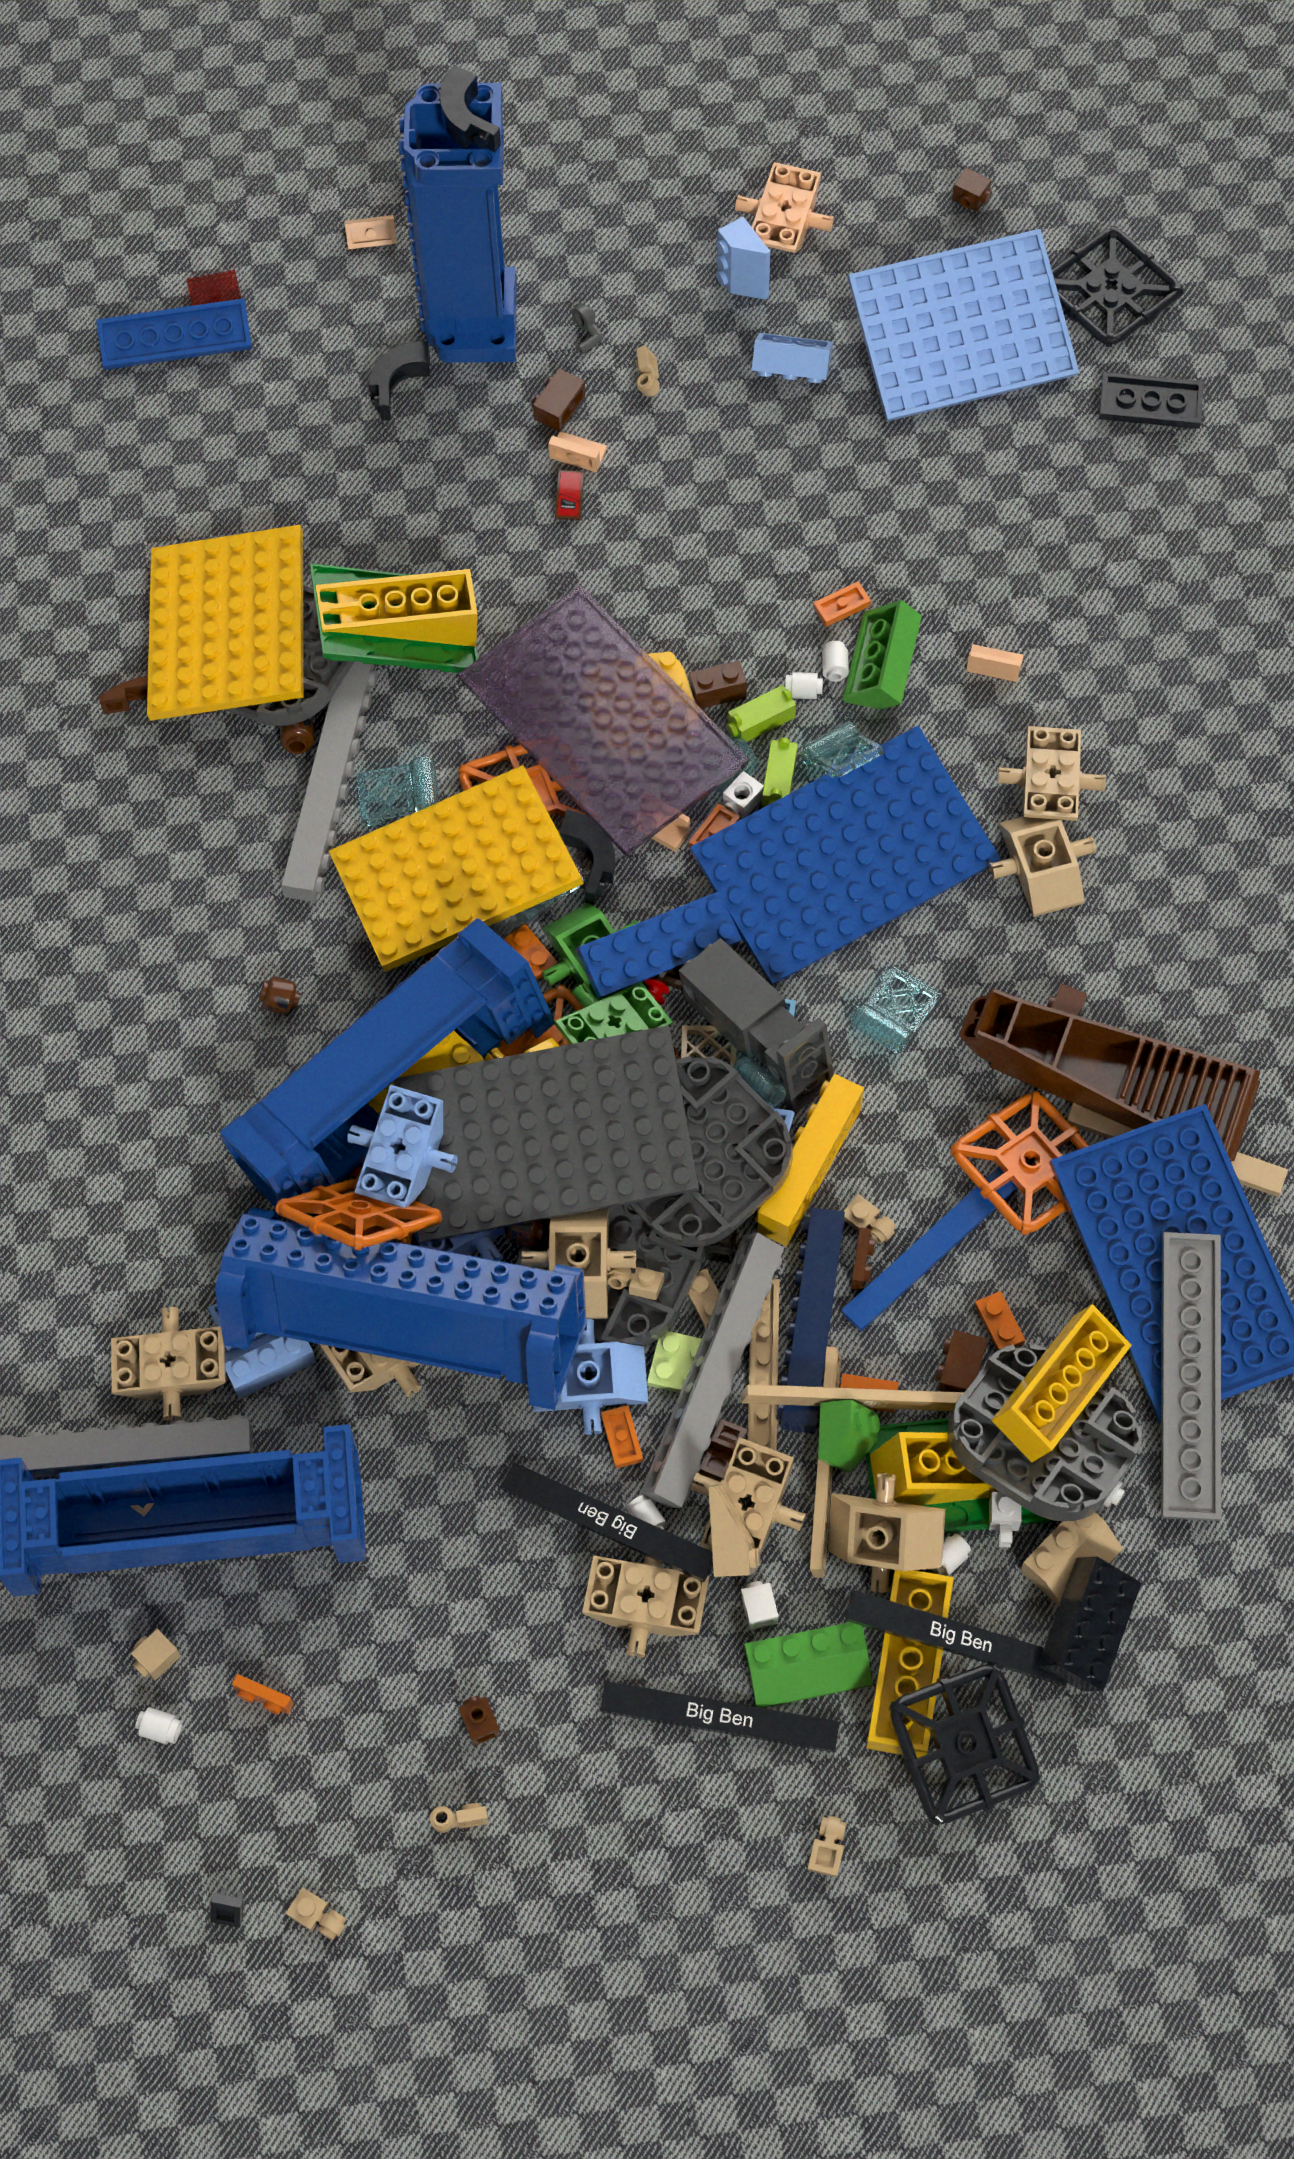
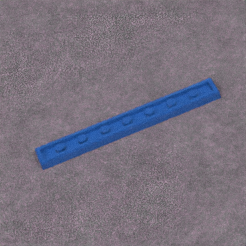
(923, 1255)

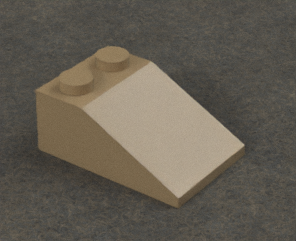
(731, 1541)

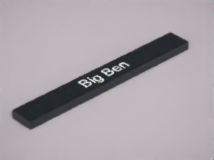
(608, 1522)
(947, 1635)
(720, 1716)

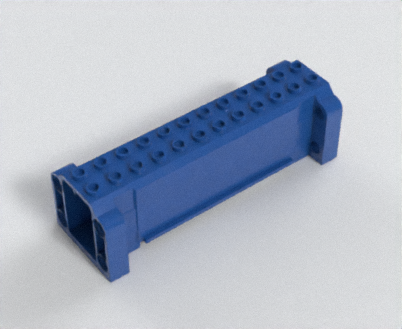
(458, 231)
(302, 1126)
(402, 1303)
(199, 1512)

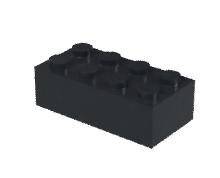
(1089, 1624)

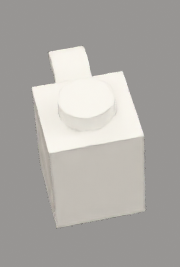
(1004, 1516)

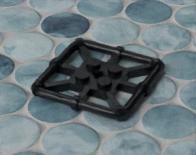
(1127, 286)
(947, 1735)

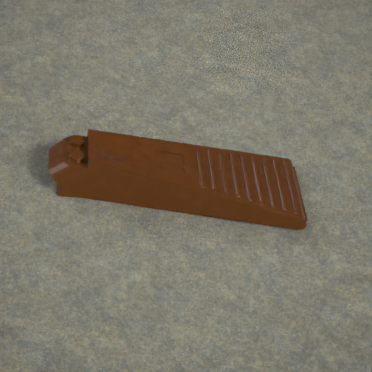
(1108, 1067)

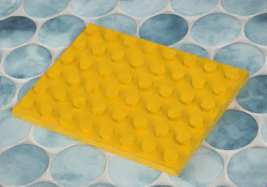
(226, 623)
(454, 863)

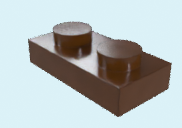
(862, 1271)

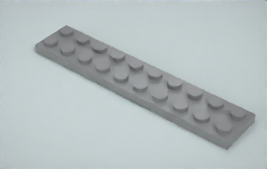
(1191, 1377)

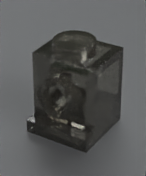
(722, 1250)

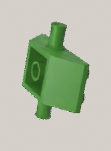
(568, 934)
(615, 1015)

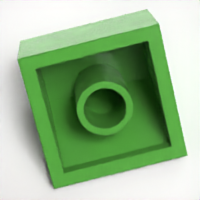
(846, 1433)

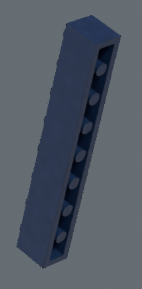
(813, 1314)

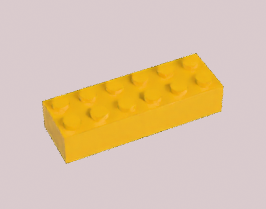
(812, 1157)
(1061, 1383)
(908, 1664)

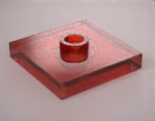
(214, 288)

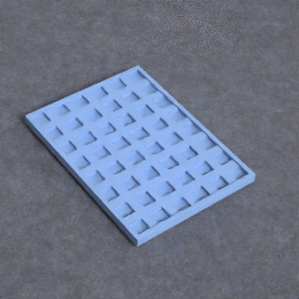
(963, 325)

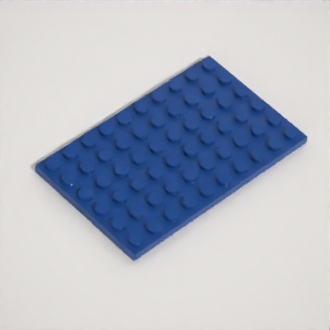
(844, 856)
(1178, 1182)

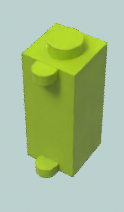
(761, 714)
(779, 770)

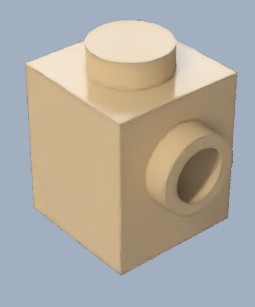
(154, 1655)

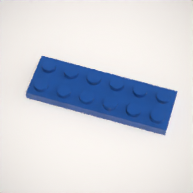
(174, 334)
(656, 944)

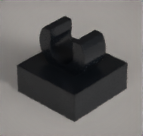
(227, 1909)

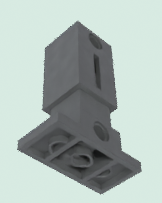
(757, 1021)

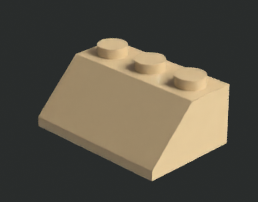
(1055, 1557)

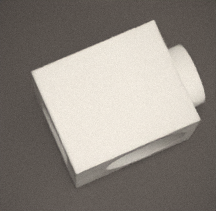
(744, 786)
(759, 1605)

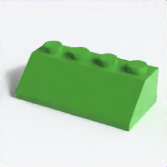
(882, 656)
(808, 1664)

